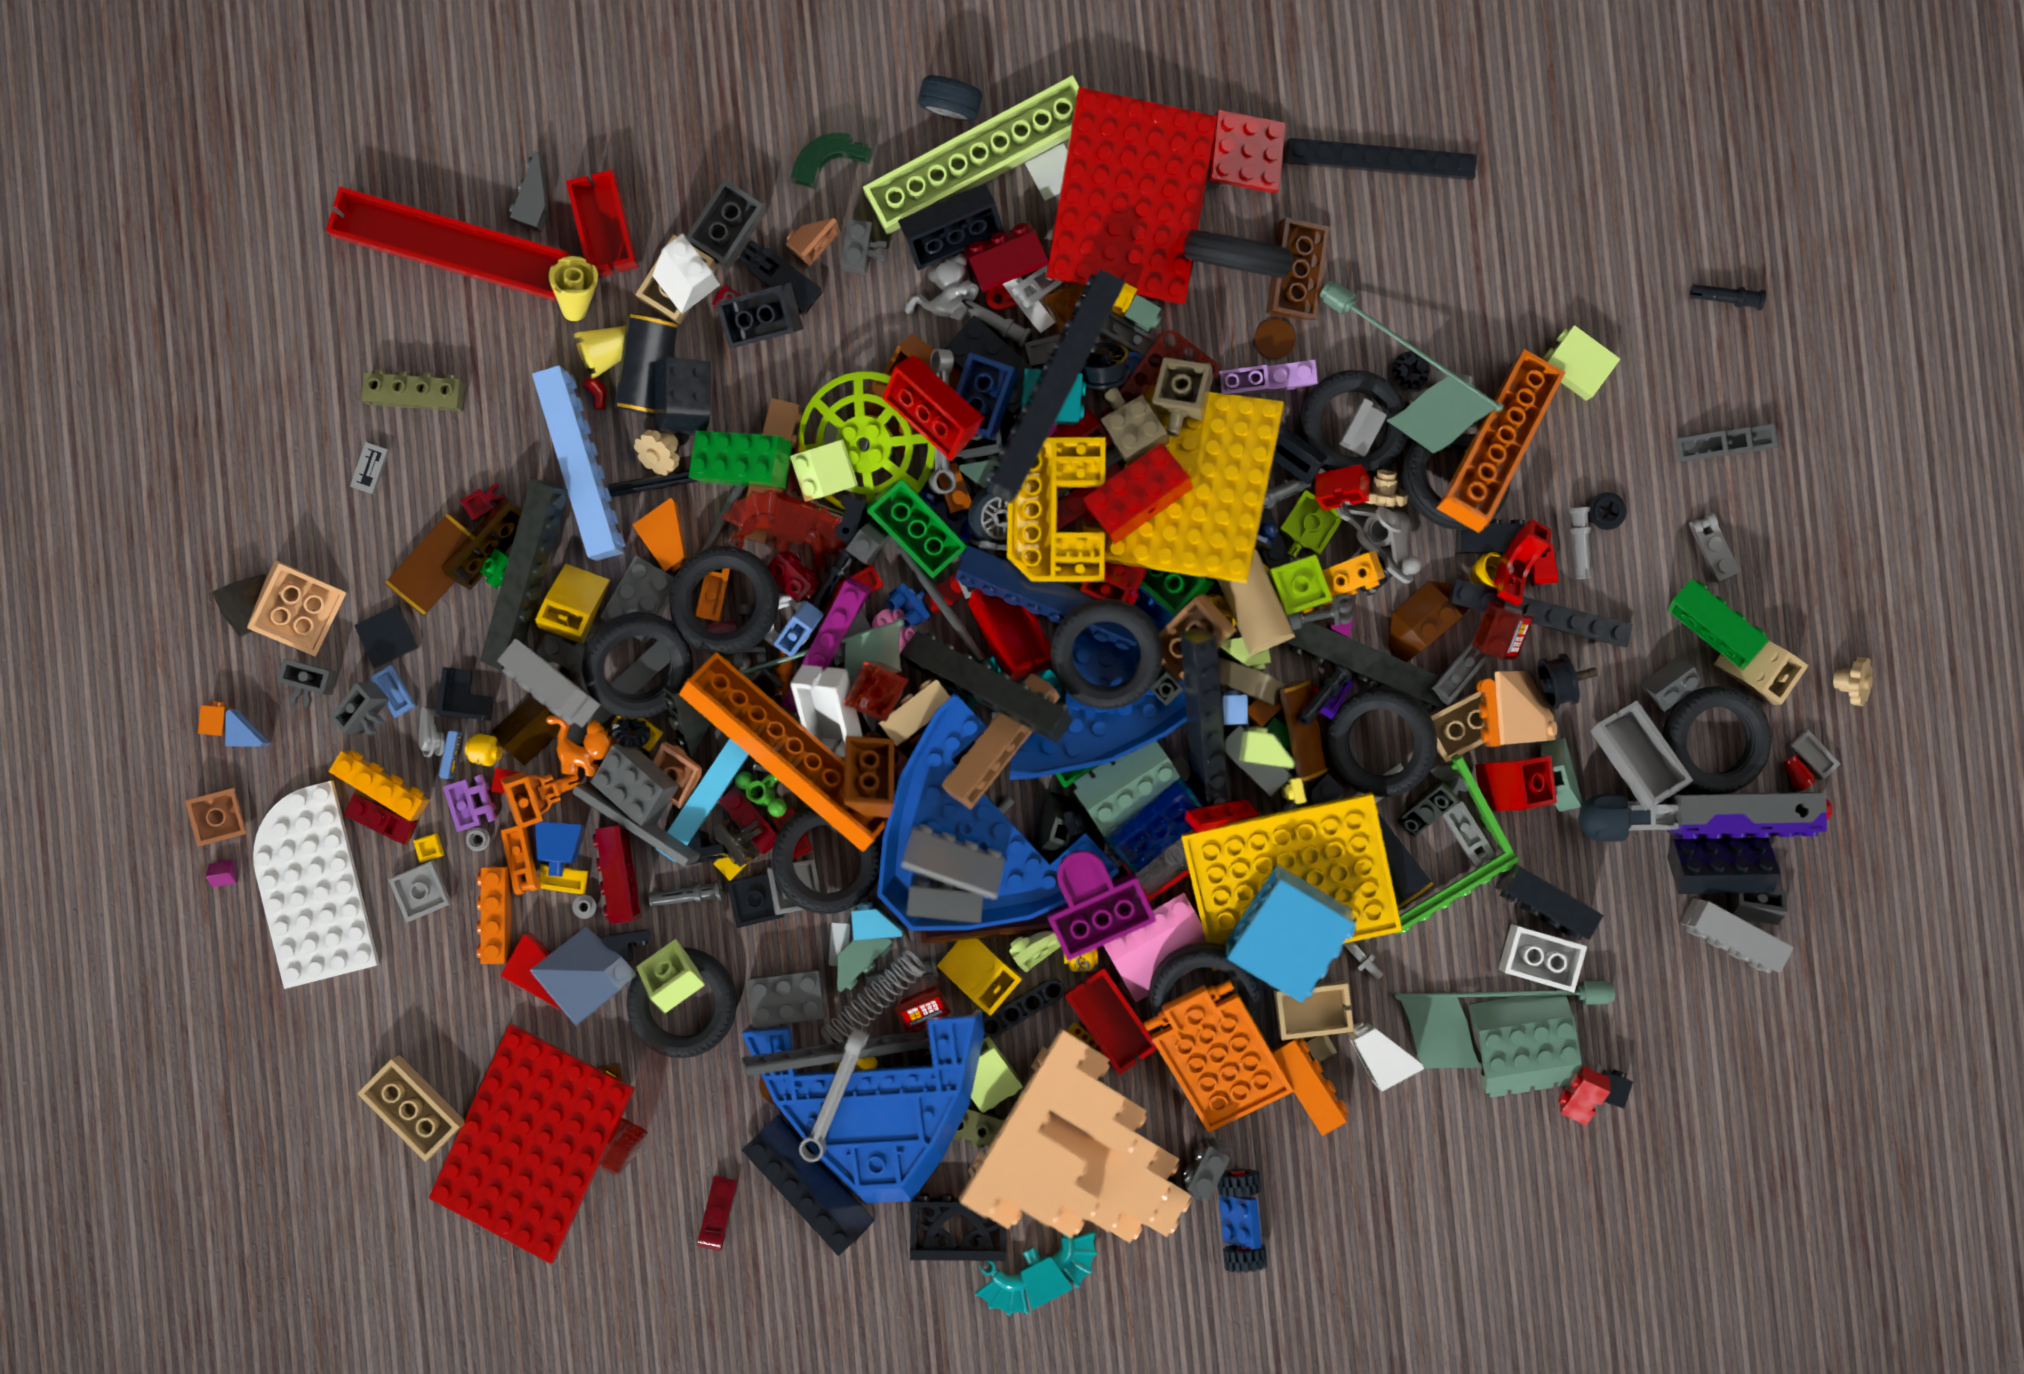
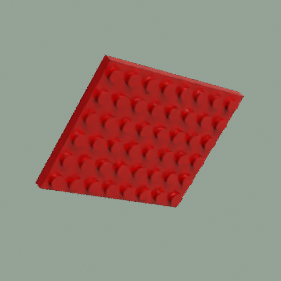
(1131, 193)
(531, 1143)

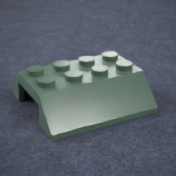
(1124, 787)
(1526, 1043)

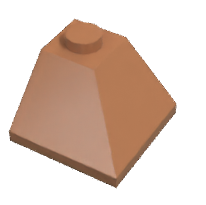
(812, 239)

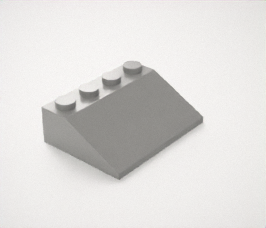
(954, 861)

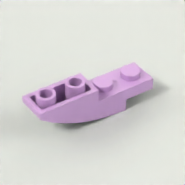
(1268, 378)

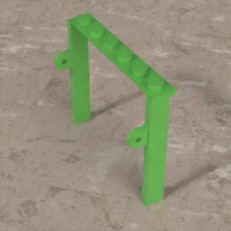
(1479, 876)

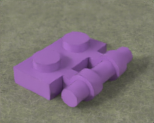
(463, 805)

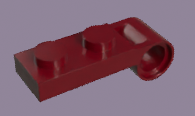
(744, 813)
(380, 819)
(717, 1213)

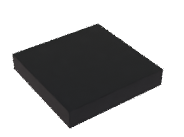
(386, 636)
(752, 900)

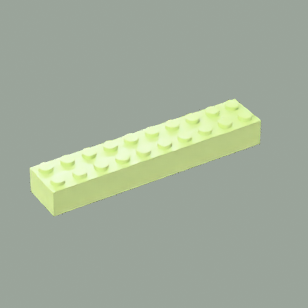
(975, 155)

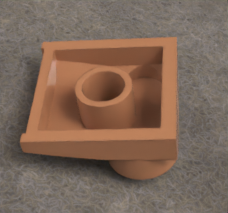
(679, 768)
(215, 817)

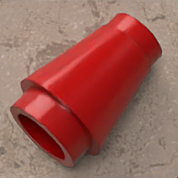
(1799, 774)

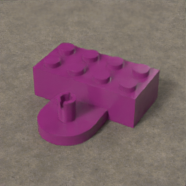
(1096, 906)

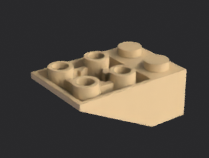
(1770, 673)

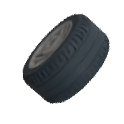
(950, 98)
(984, 519)

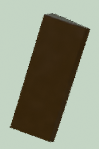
(493, 532)
(526, 728)

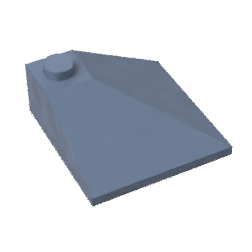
(583, 974)

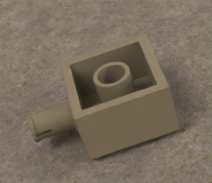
(1182, 392)
(1132, 426)

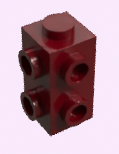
(793, 576)

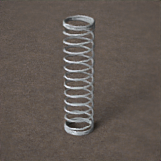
(833, 1033)

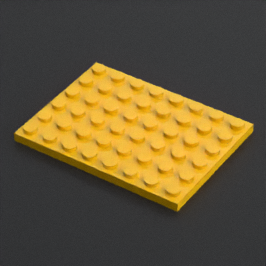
(1218, 521)
(1325, 844)

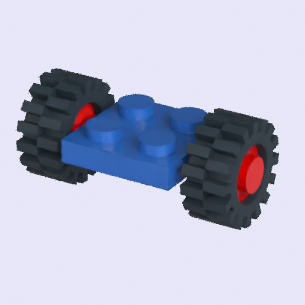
(1241, 1221)

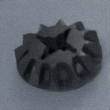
(1400, 371)
(1617, 508)
(626, 738)

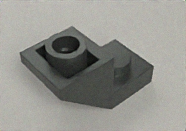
(1165, 686)

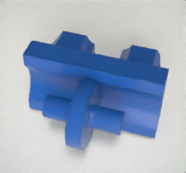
(910, 604)

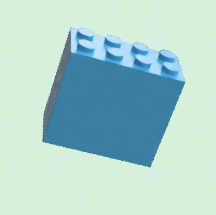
(1290, 934)

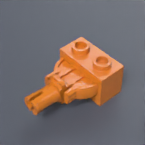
(534, 795)

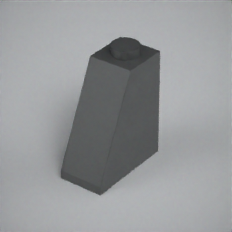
(869, 542)

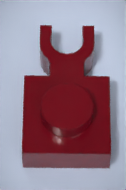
(479, 504)

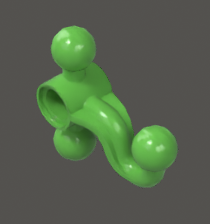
(776, 806)

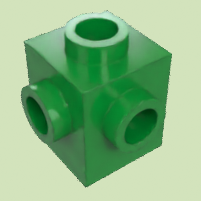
(494, 568)

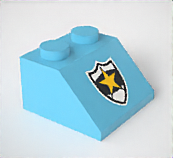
(874, 923)

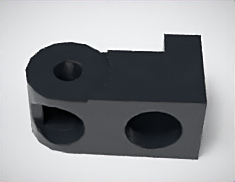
(852, 519)

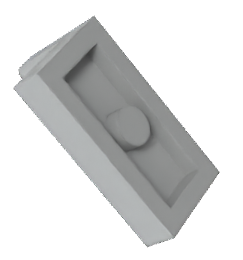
(1363, 428)

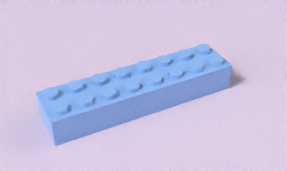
(578, 463)

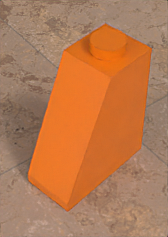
(664, 535)

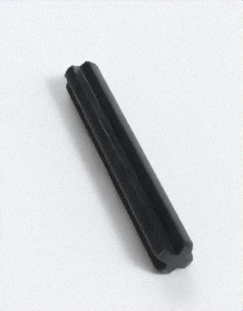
(650, 483)

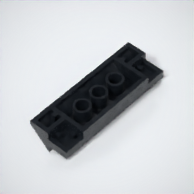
(808, 1186)

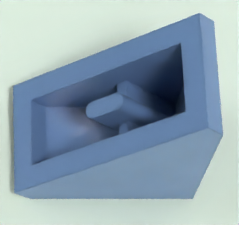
(241, 732)

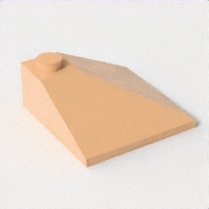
(295, 608)
(1522, 710)

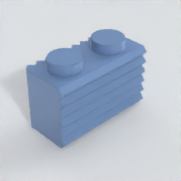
(798, 628)

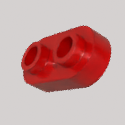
(1007, 302)

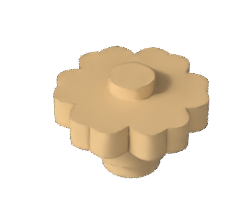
(657, 451)
(1385, 490)
(1855, 680)

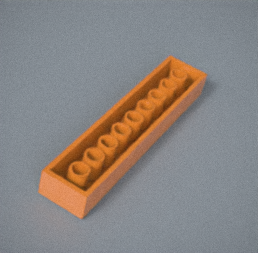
(779, 745)

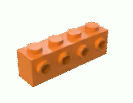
(495, 915)
(1310, 1085)

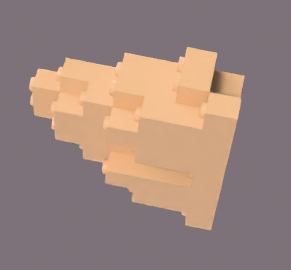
(1075, 1154)

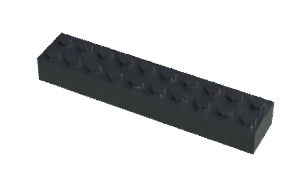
(1058, 380)

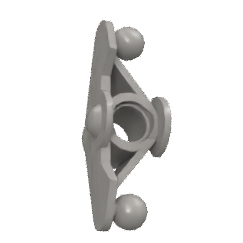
(1385, 533)

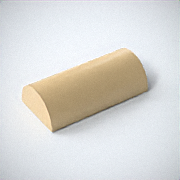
(1257, 609)

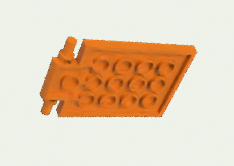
(1218, 1055)

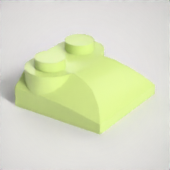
(1033, 950)

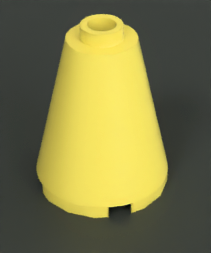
(573, 286)
(601, 348)

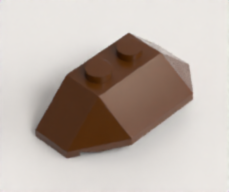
(1422, 619)

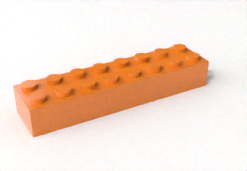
(1501, 441)

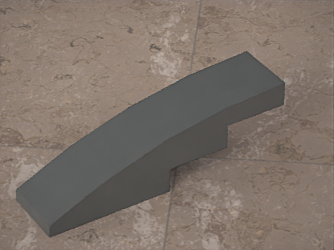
(1726, 443)

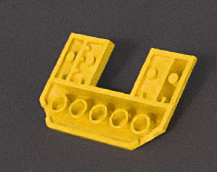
(1032, 517)

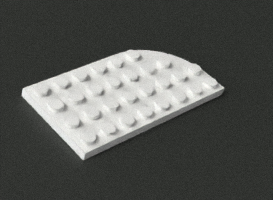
(312, 888)

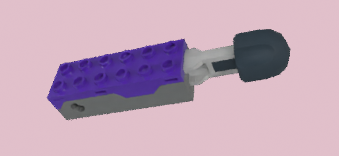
(1687, 815)

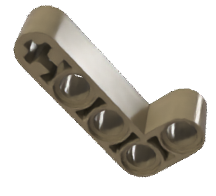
(1249, 681)

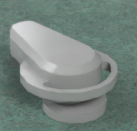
(429, 739)

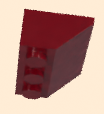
(1006, 256)

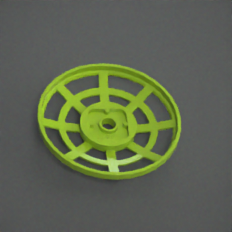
(871, 428)

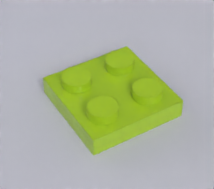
(1300, 585)

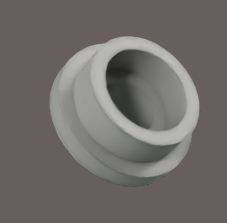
(470, 839)
(592, 906)

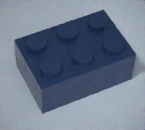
(987, 389)

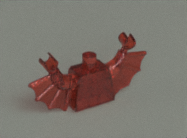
(788, 521)

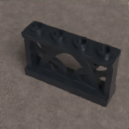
(949, 1252)

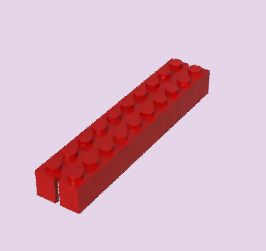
(444, 243)

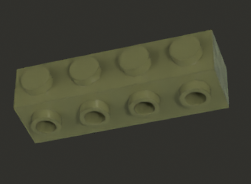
(413, 391)
(979, 1127)

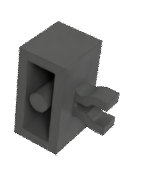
(858, 246)
(307, 679)
(1671, 684)
(360, 709)
(1759, 907)

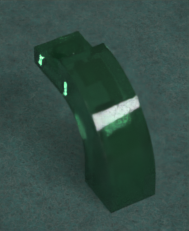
(823, 150)

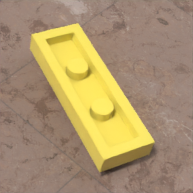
(1293, 790)

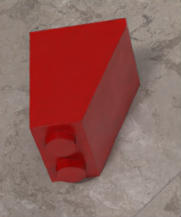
(1517, 783)

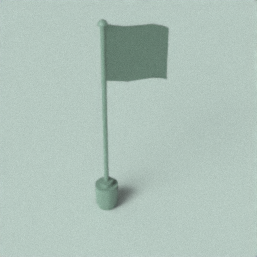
(1441, 410)
(876, 644)
(1442, 1029)

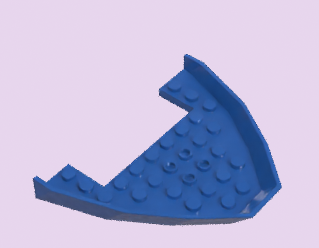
(1103, 734)
(1027, 881)
(889, 1120)

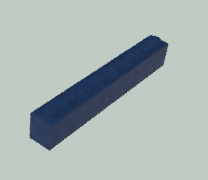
(1050, 599)

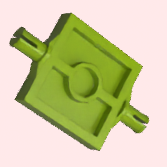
(1310, 525)

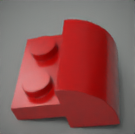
(1119, 583)

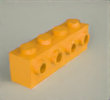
(1351, 575)
(379, 785)

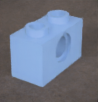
(1234, 708)

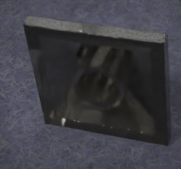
(238, 602)

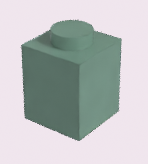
(1143, 314)

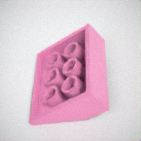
(1142, 951)

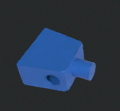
(558, 844)

